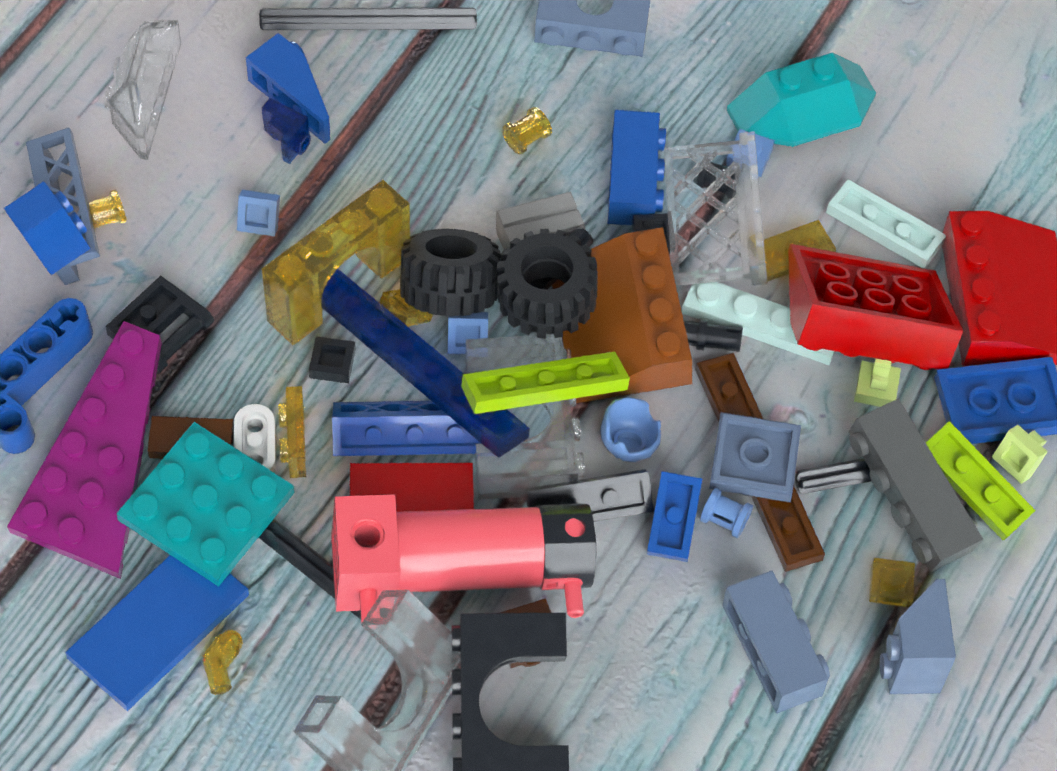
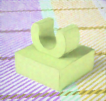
(877, 383)
(1020, 453)

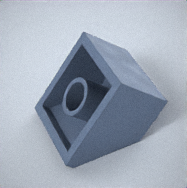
(921, 645)

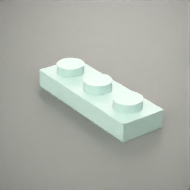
(886, 224)

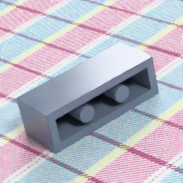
(776, 641)

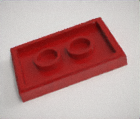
(416, 484)

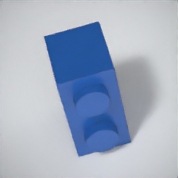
(48, 227)

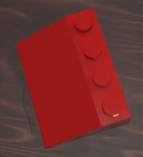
(1002, 287)
(870, 308)

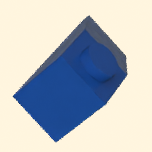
(284, 75)

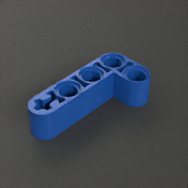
(65, 332)

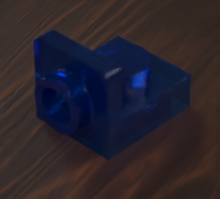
(288, 127)

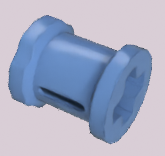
(726, 513)

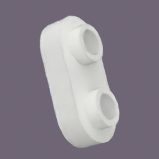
(256, 445)

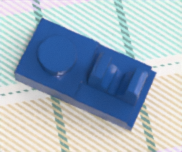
(674, 516)

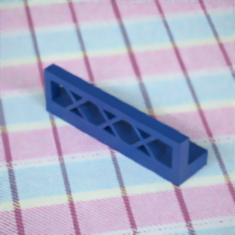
(397, 429)

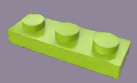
(979, 482)

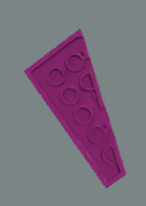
(95, 459)

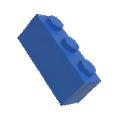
(635, 166)

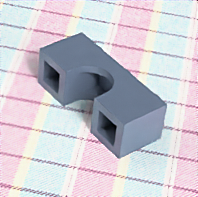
(616, 31)

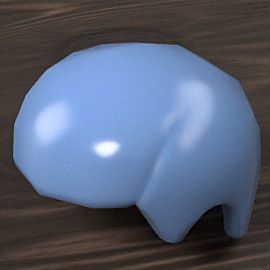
(630, 430)

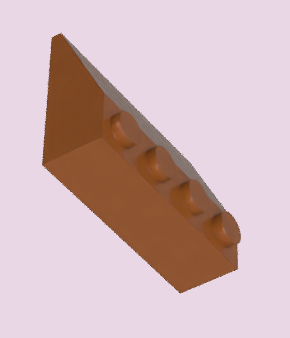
(636, 315)

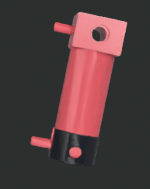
(459, 550)

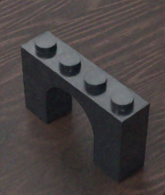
(484, 646)

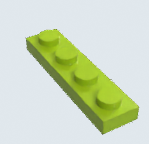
(544, 382)

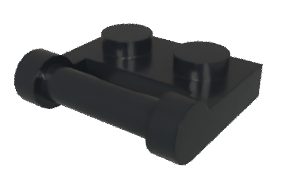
(159, 308)

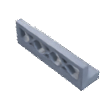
(48, 170)

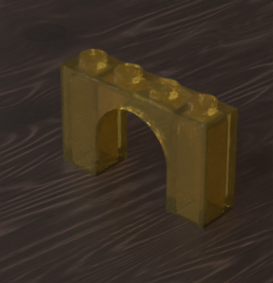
(295, 280)

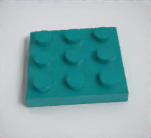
(206, 503)

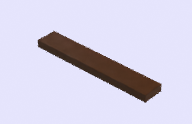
(784, 521)

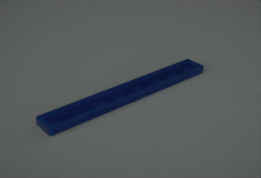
(418, 363)

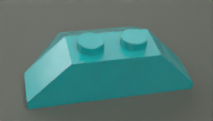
(805, 101)

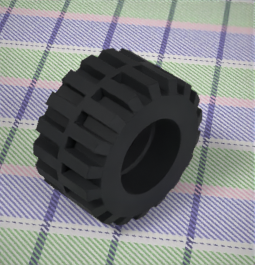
(544, 257)
(449, 272)

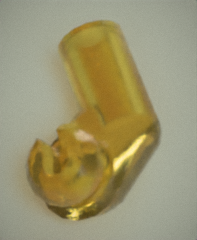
(219, 658)

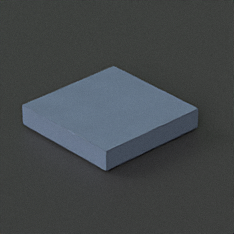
(755, 457)

